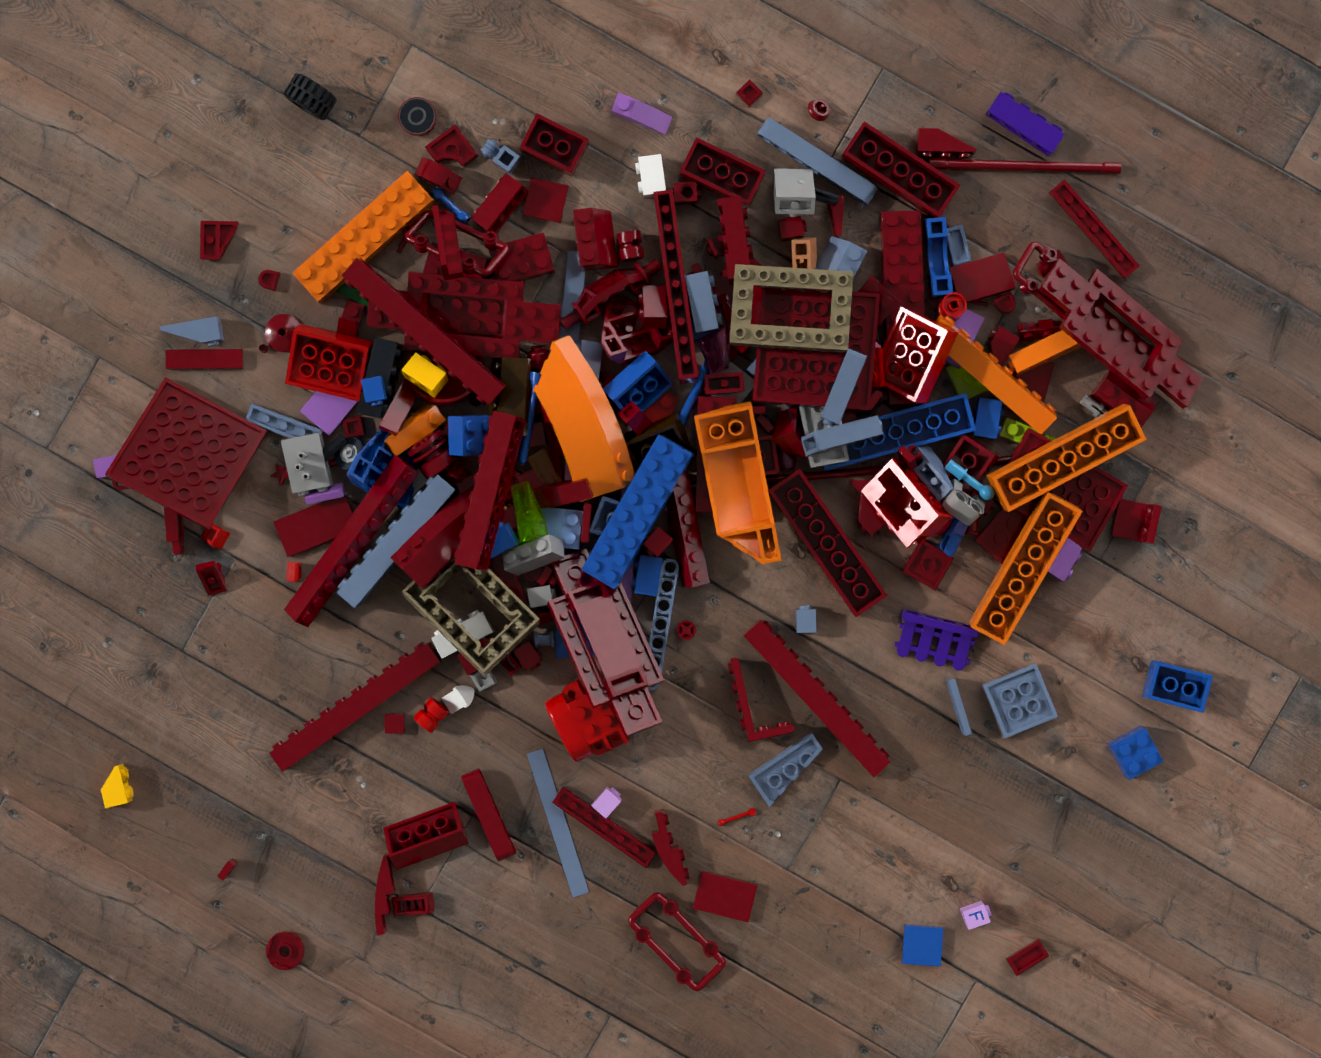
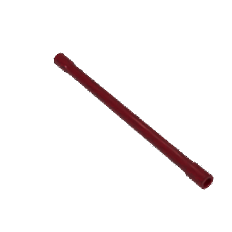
(1105, 167)

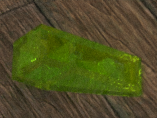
(528, 513)

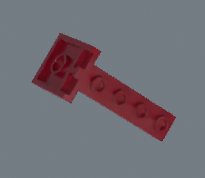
(743, 706)

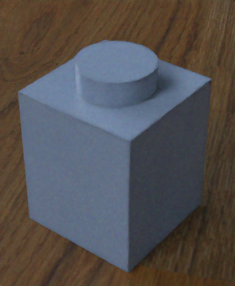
(805, 619)

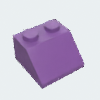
(1064, 561)

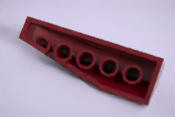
(434, 542)

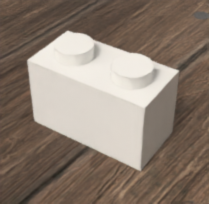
(651, 175)

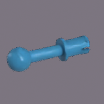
(985, 491)

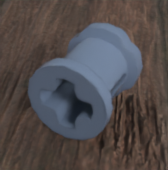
(544, 639)

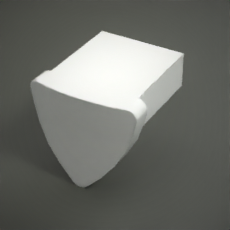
(458, 698)

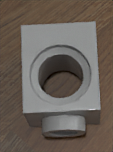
(540, 595)

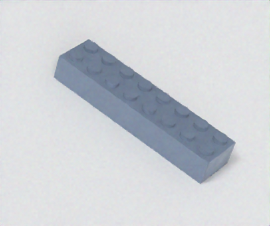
(377, 561)

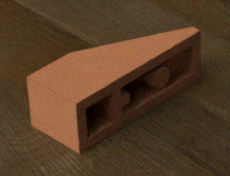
(804, 252)

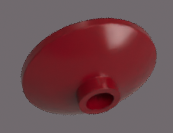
(272, 330)

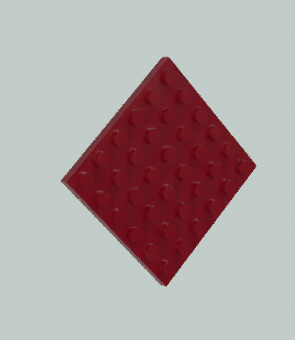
(805, 375)
(186, 453)

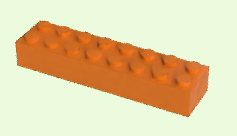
(364, 236)
(1066, 457)
(1025, 567)

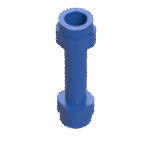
(461, 216)

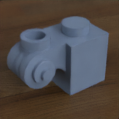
(502, 157)

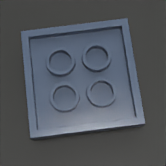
(1019, 700)

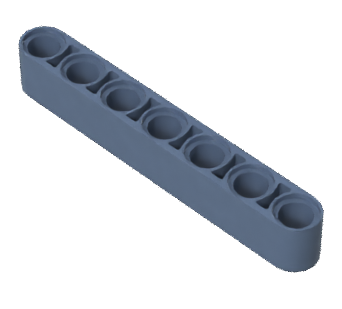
(818, 161)
(660, 614)

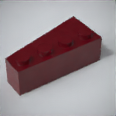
(734, 234)

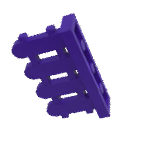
(945, 637)

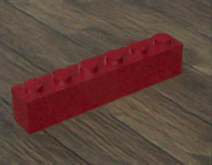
(687, 535)

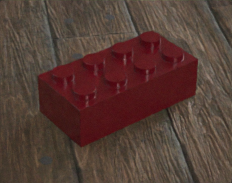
(721, 172)

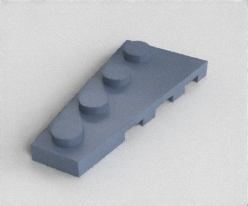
(784, 768)

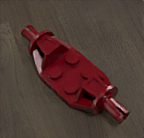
(600, 290)

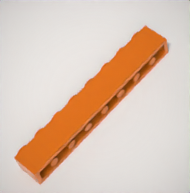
(999, 379)

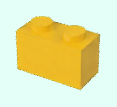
(425, 374)

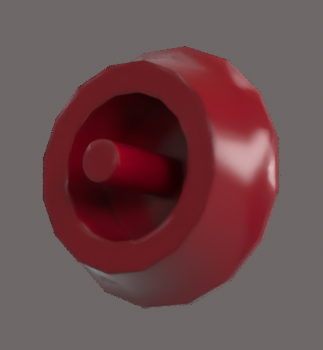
(818, 109)

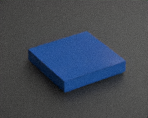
(922, 945)

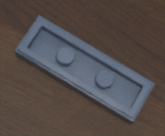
(958, 706)

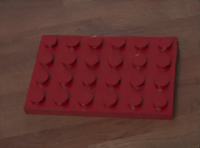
(1091, 491)

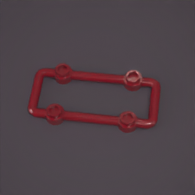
(469, 264)
(1030, 285)
(683, 974)

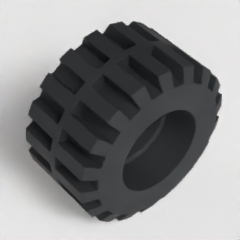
(310, 96)

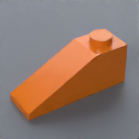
(416, 427)

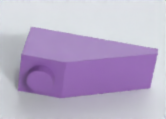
(641, 114)

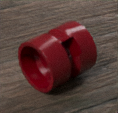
(630, 245)

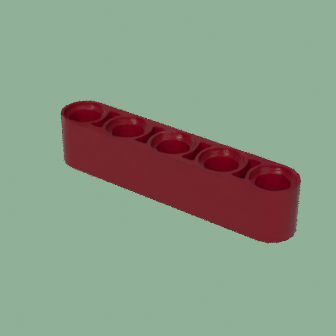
(488, 814)

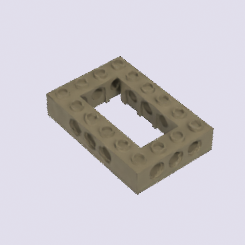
(784, 337)
(484, 660)

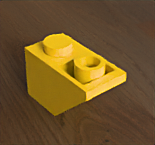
(116, 788)

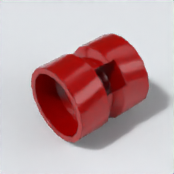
(952, 305)
(429, 717)

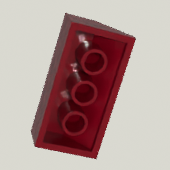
(425, 835)

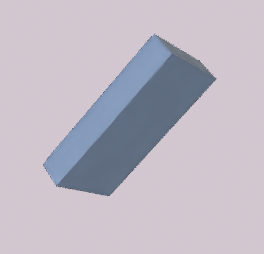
(958, 246)

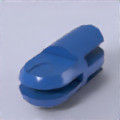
(952, 537)

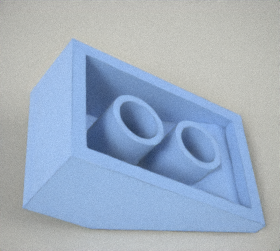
(564, 525)

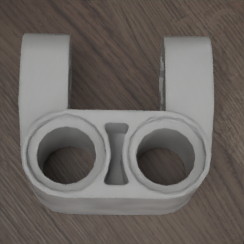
(963, 506)

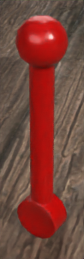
(721, 822)

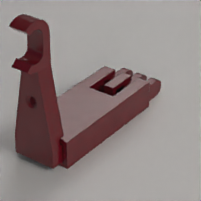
(173, 526)

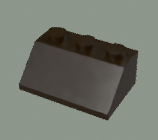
(640, 444)

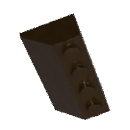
(515, 397)

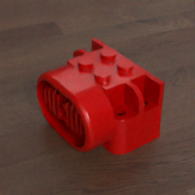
(897, 500)
(580, 726)

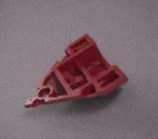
(623, 332)

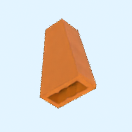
(1042, 352)

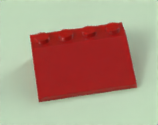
(915, 354)
(328, 362)

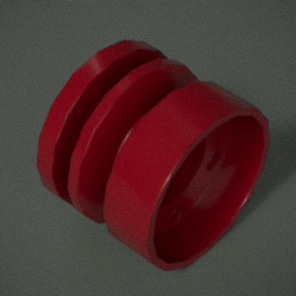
(432, 454)

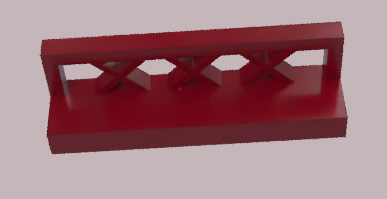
(448, 244)

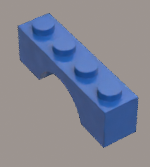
(936, 249)

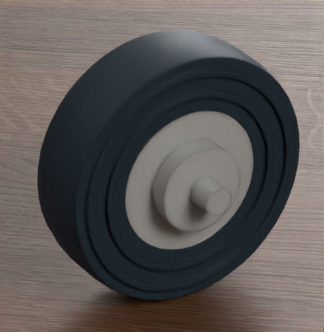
(346, 455)

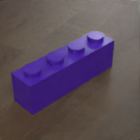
(1025, 124)

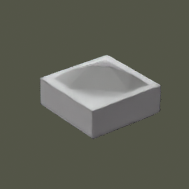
(483, 682)

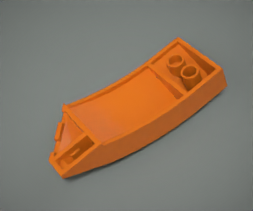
(583, 420)
(738, 480)

